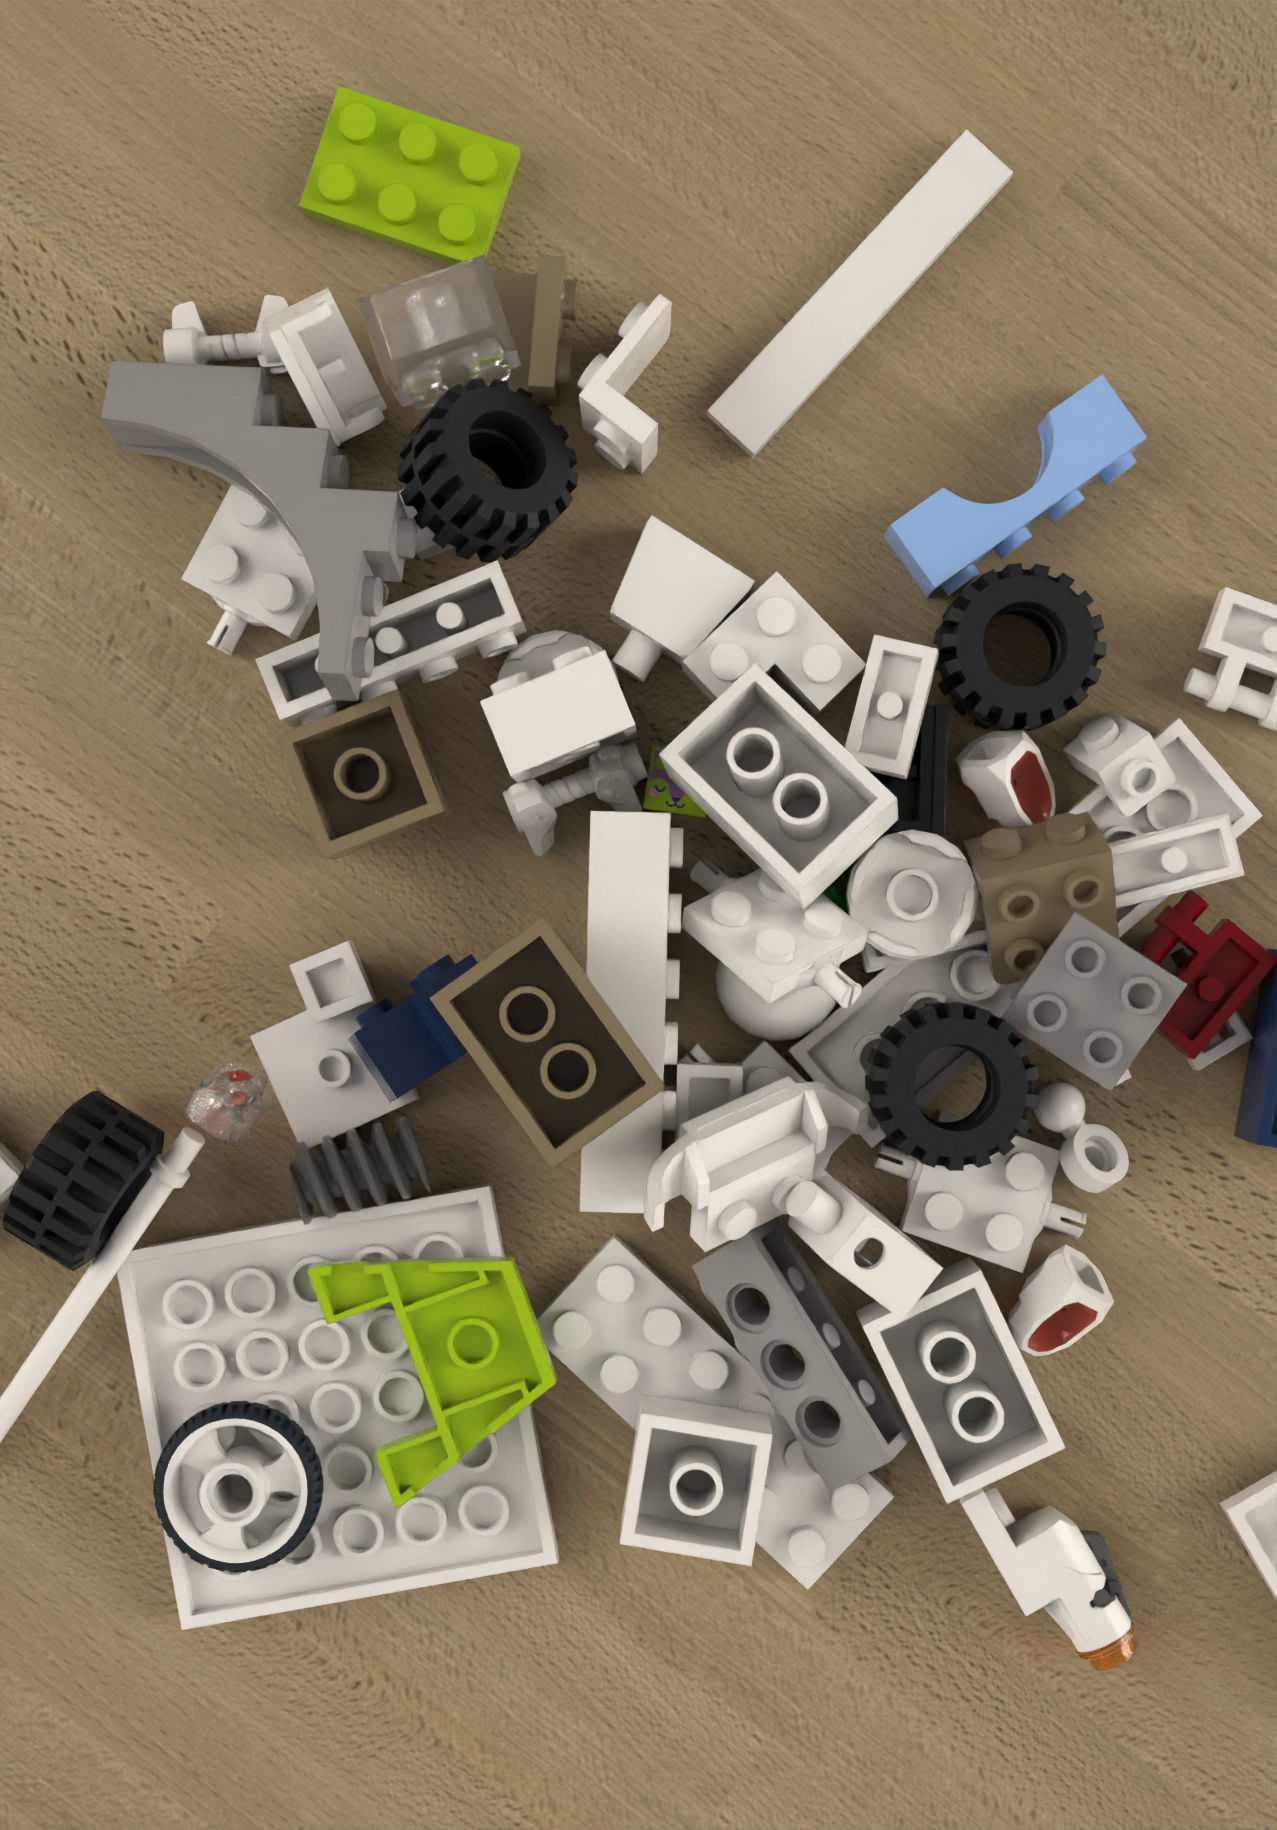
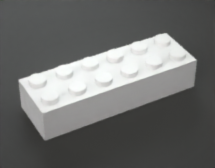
(631, 972)

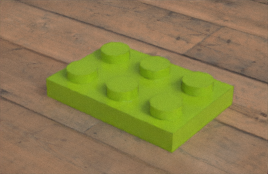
(409, 178)

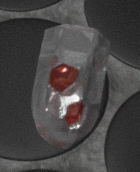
(231, 1100)

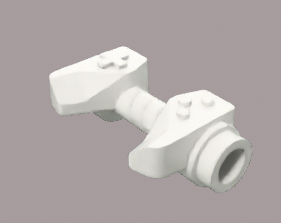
(190, 344)
(610, 775)

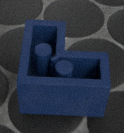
(412, 1039)

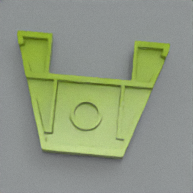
(469, 1344)

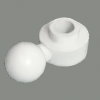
(1091, 1152)

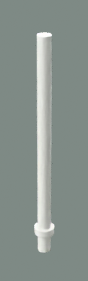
(167, 1172)

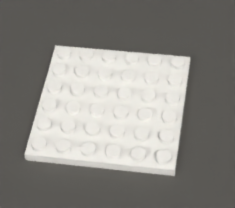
(243, 1323)

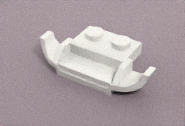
(748, 1157)

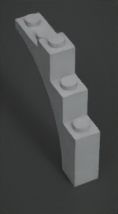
(233, 428)

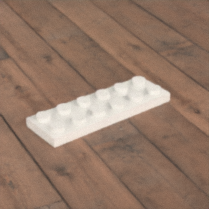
(639, 1336)

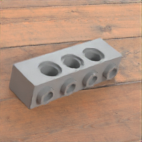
(833, 1366)

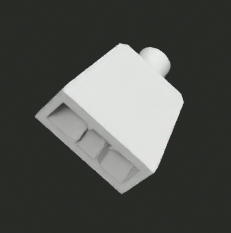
(672, 598)
(837, 1228)

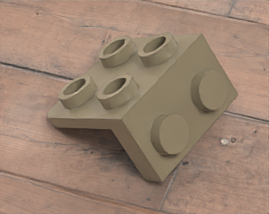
(536, 318)
(1033, 885)

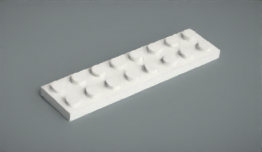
(842, 1043)

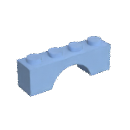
(1079, 441)

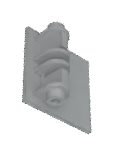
(1092, 1001)

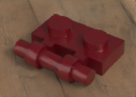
(1217, 974)

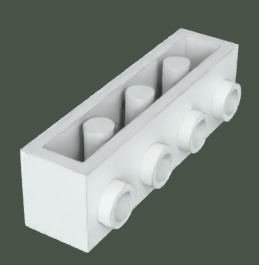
(410, 640)

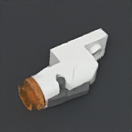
(1061, 1570)

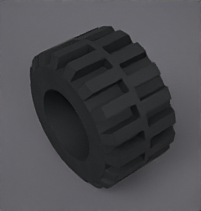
(515, 442)
(1061, 617)
(1005, 1099)
(82, 1179)

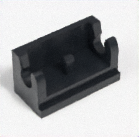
(923, 794)

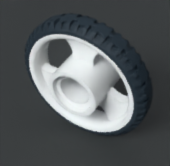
(198, 1446)

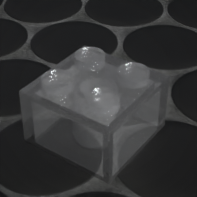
(439, 332)

